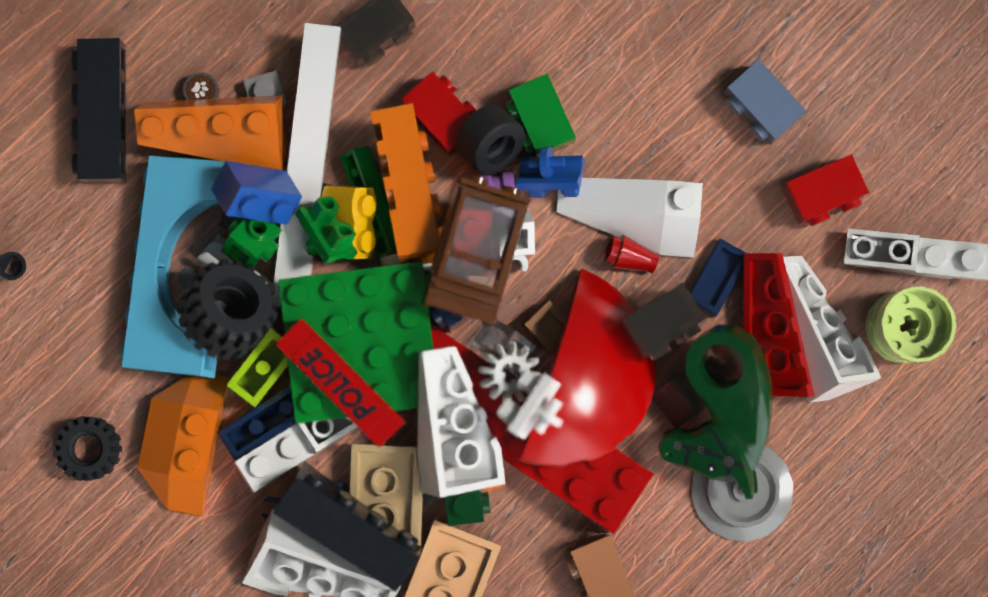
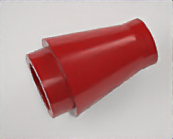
(630, 255)

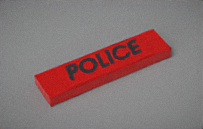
(340, 382)

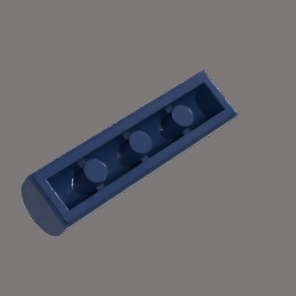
(259, 424)

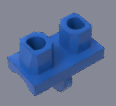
(550, 173)

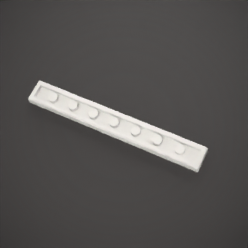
(308, 143)

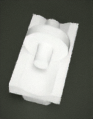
(524, 418)

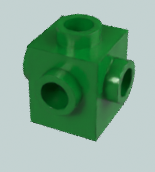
(251, 241)

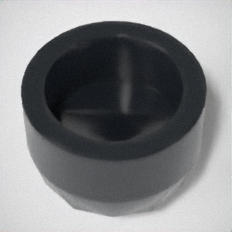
(19, 268)

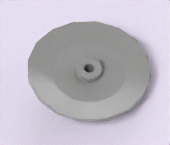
(731, 516)

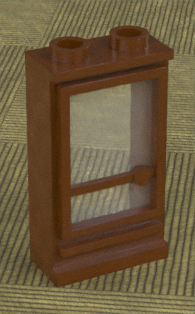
(475, 250)

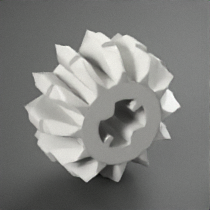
(496, 374)

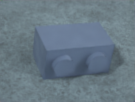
(763, 102)

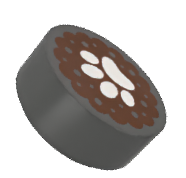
(200, 86)

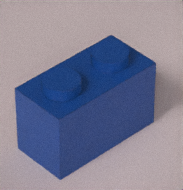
(256, 192)

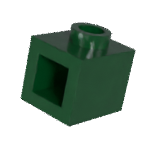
(467, 507)

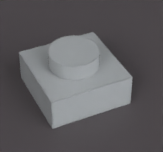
(265, 85)

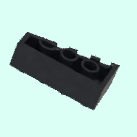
(348, 527)

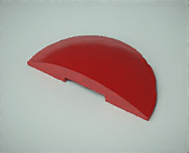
(600, 378)

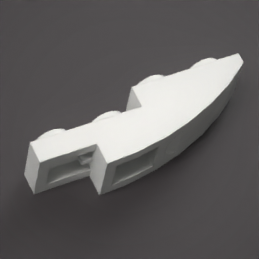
(916, 255)
(290, 450)

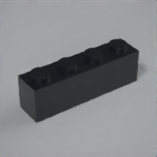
(100, 111)

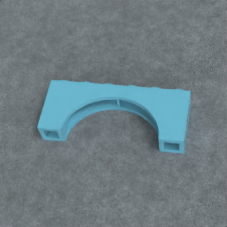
(172, 198)

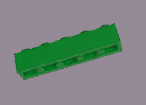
(364, 173)

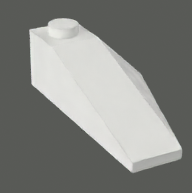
(650, 212)
(833, 356)
(453, 436)
(295, 562)

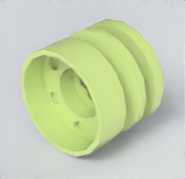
(930, 325)

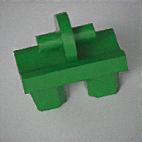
(325, 233)

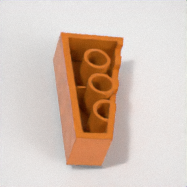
(407, 182)

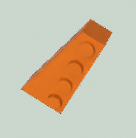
(217, 129)

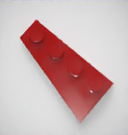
(774, 323)

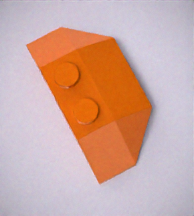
(183, 441)

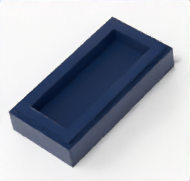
(717, 277)

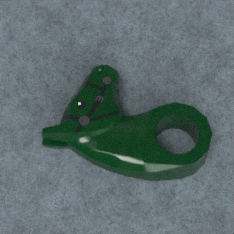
(740, 412)

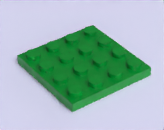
(371, 323)

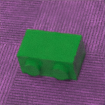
(540, 115)

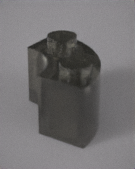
(677, 395)

